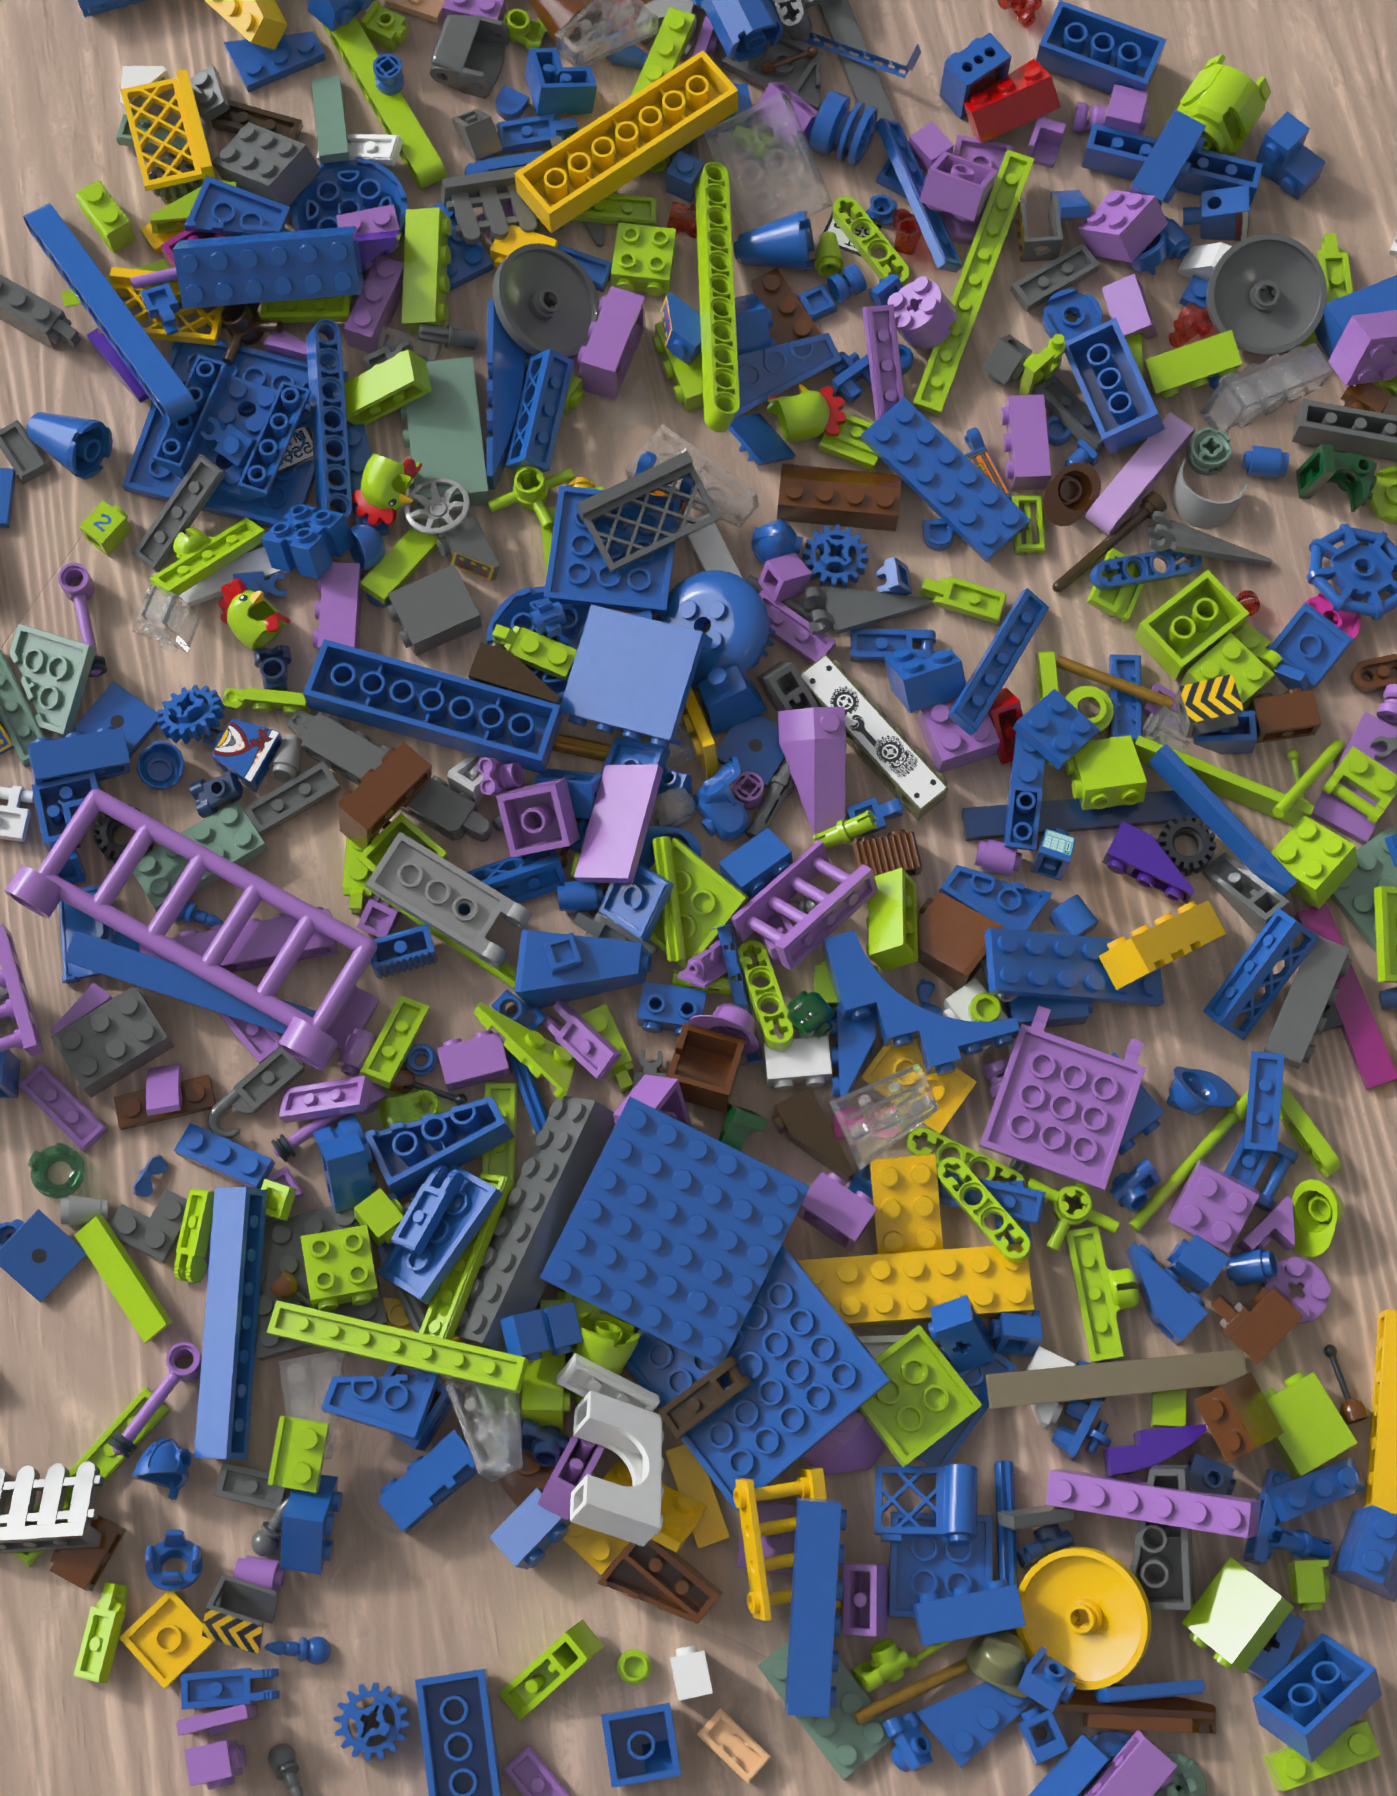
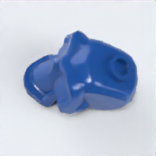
(718, 807)

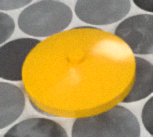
(1086, 1615)

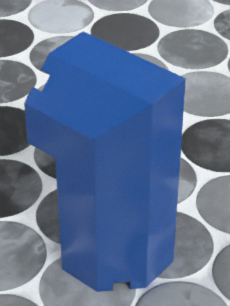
(743, 26)

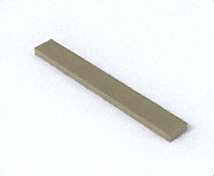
(1114, 1378)

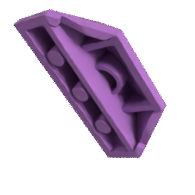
(847, 1448)

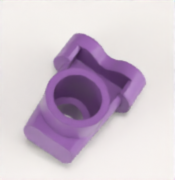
(499, 776)

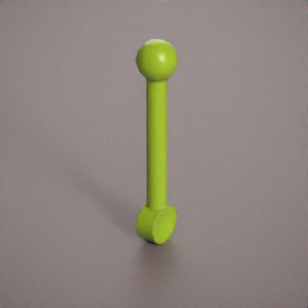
(1293, 756)
(914, 1660)

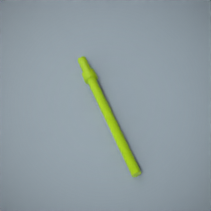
(1234, 1114)

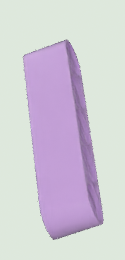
(1139, 474)

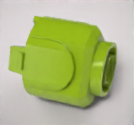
(1226, 104)

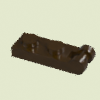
(704, 1398)

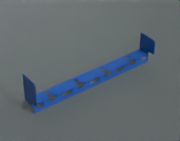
(870, 62)
(736, 986)

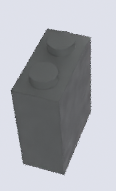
(433, 610)

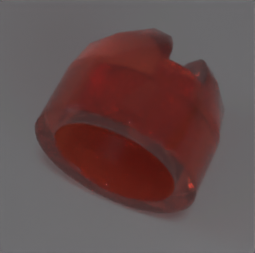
(1250, 605)

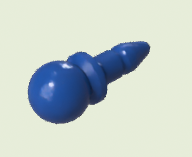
(189, 912)
(314, 1650)

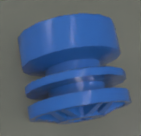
(846, 129)

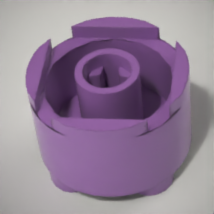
(923, 313)

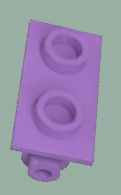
(705, 967)

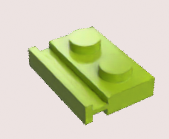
(849, 445)
(1117, 601)
(299, 1453)

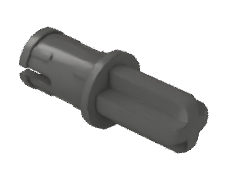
(448, 336)

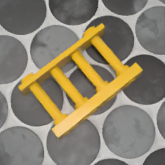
(808, 1485)

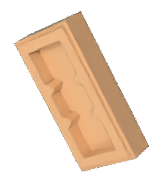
(425, 9)
(734, 1745)

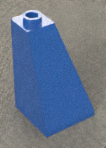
(605, 968)

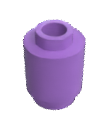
(996, 858)
(356, 1051)
(260, 1572)

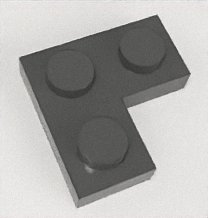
(152, 1235)

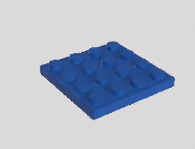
(579, 573)

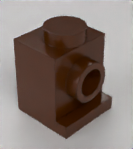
(1366, 397)

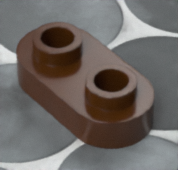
(1377, 670)

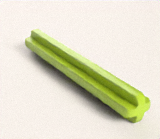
(671, 912)

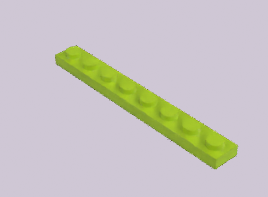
(398, 1346)

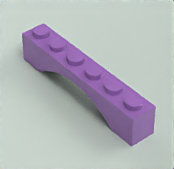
(1154, 1504)

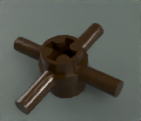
(244, 327)

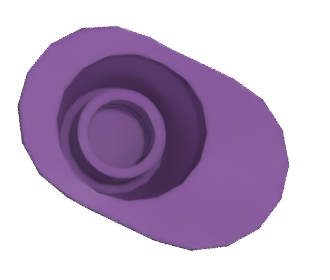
(732, 1021)

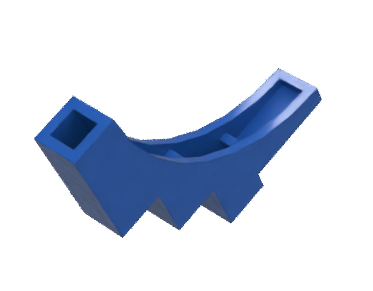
(900, 1020)

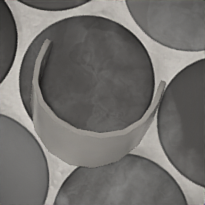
(1198, 510)

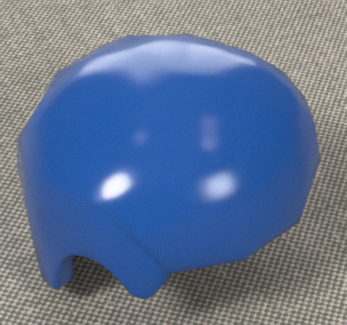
(367, 546)
(161, 765)

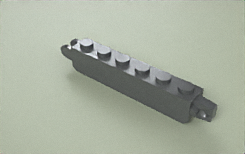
(35, 315)
(353, 755)

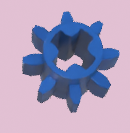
(548, 617)

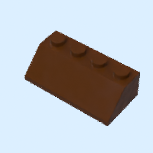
(839, 497)

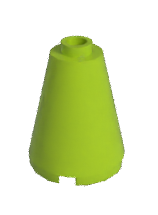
(605, 1342)

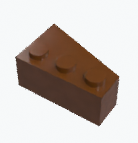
(382, 794)
(661, 1580)

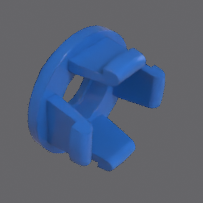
(173, 1546)

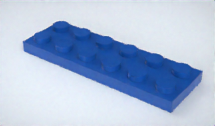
(945, 479)
(1060, 969)

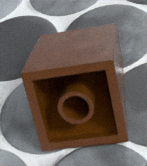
(952, 939)
(1238, 1417)

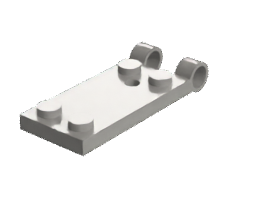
(434, 890)

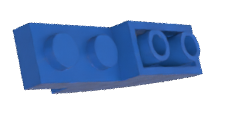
(1024, 796)

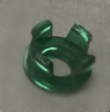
(42, 1161)

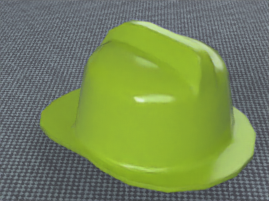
(1315, 1214)

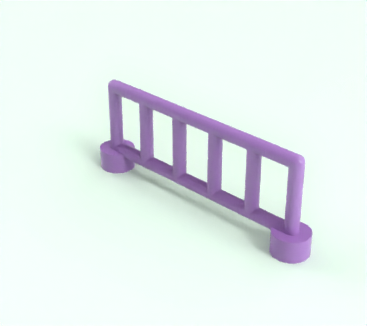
(305, 1036)

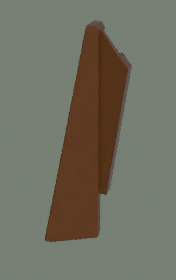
(1152, 1714)

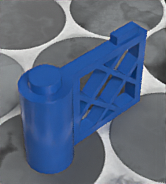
(954, 1502)

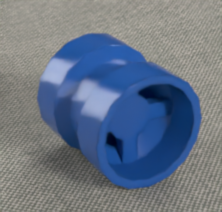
(388, 74)
(846, 283)

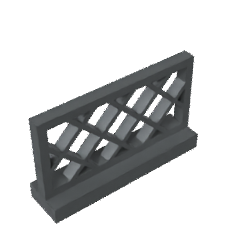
(635, 488)

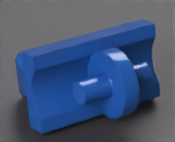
(846, 382)
(1070, 1441)

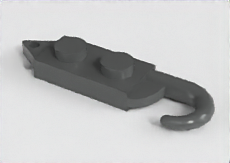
(256, 1089)

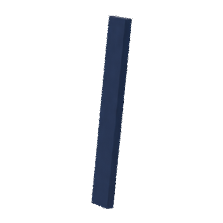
(1067, 814)

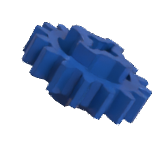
(833, 568)
(190, 714)
(358, 1714)

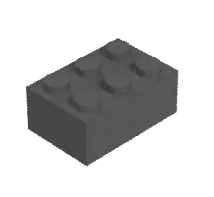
(267, 164)
(112, 1041)

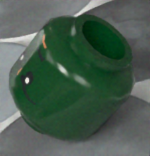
(810, 1015)

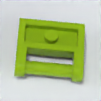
(1366, 777)

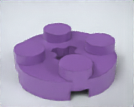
(1310, 1278)

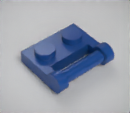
(1249, 1164)

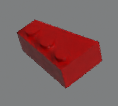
(1012, 101)

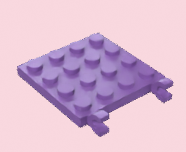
(1063, 1104)

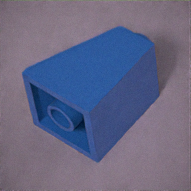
(1369, 1552)

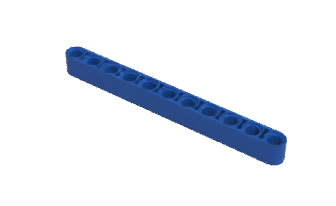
(110, 314)

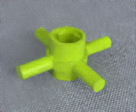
(534, 498)
(1065, 1219)

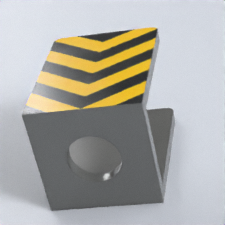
(1027, 244)
(1208, 706)
(244, 1599)

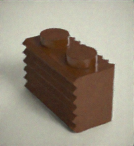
(888, 853)

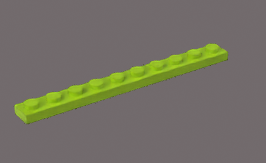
(974, 281)

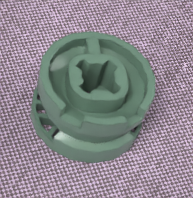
(1208, 451)

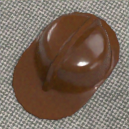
(1071, 493)

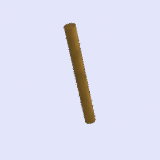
(1114, 682)
(911, 1691)

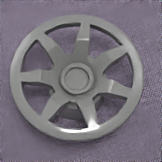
(438, 509)

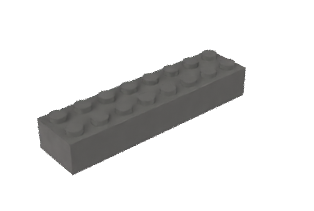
(535, 1218)

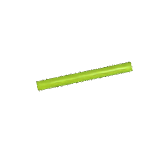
(1308, 778)

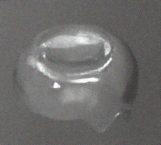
(674, 808)

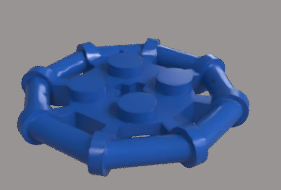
(1377, 558)

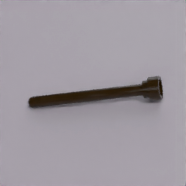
(1150, 503)

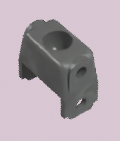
(470, 54)

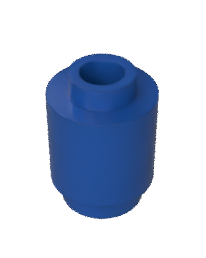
(1176, 240)
(1265, 462)
(579, 896)
(1251, 1267)

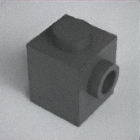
(1006, 360)

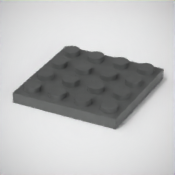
(284, 1251)

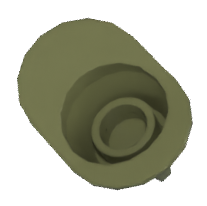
(999, 1661)

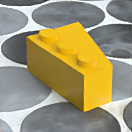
(255, 19)

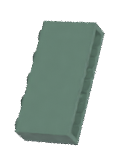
(447, 431)

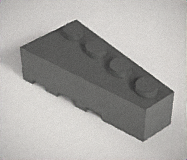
(1165, 1552)

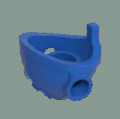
(775, 540)
(164, 1465)

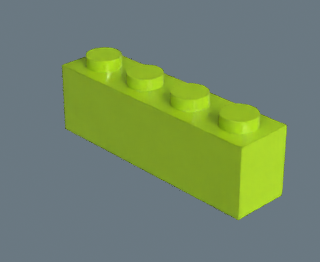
(426, 268)

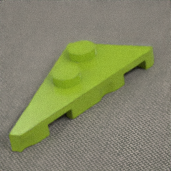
(531, 1049)

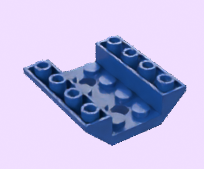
(224, 397)

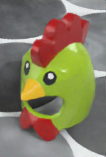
(808, 414)
(384, 488)
(250, 615)

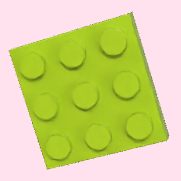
(704, 901)
(921, 1399)

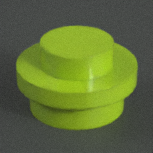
(634, 1667)

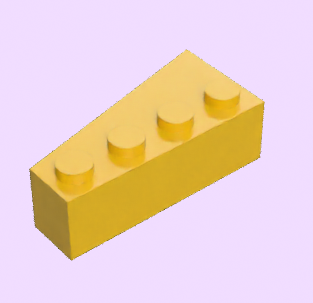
(1161, 944)

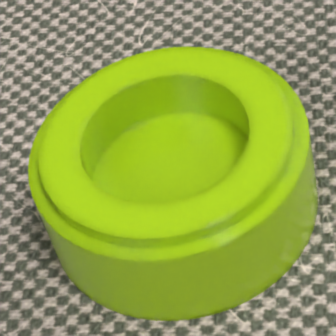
(985, 1008)

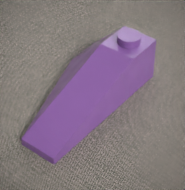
(817, 761)

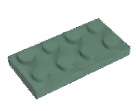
(224, 832)
(838, 1736)

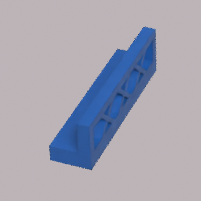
(540, 411)
(525, 882)
(1256, 971)

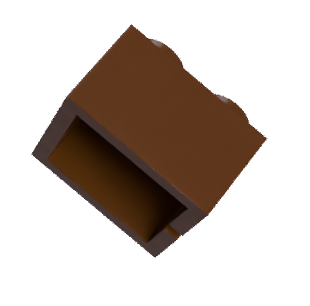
(706, 1066)

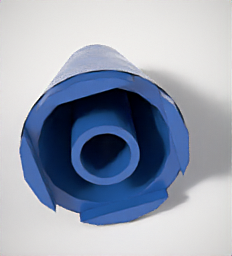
(778, 244)
(72, 441)

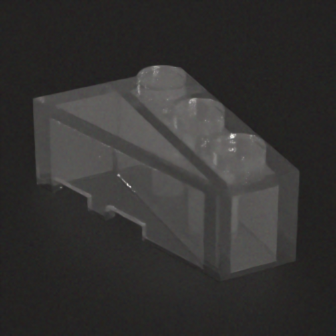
(605, 29)
(490, 1426)

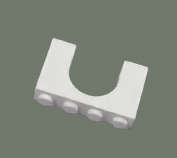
(637, 1439)

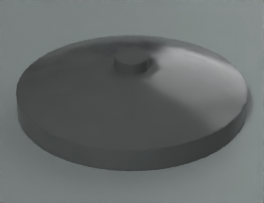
(1267, 293)
(545, 300)

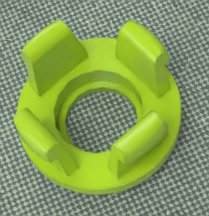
(1098, 698)

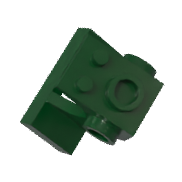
(1333, 467)
(740, 1124)

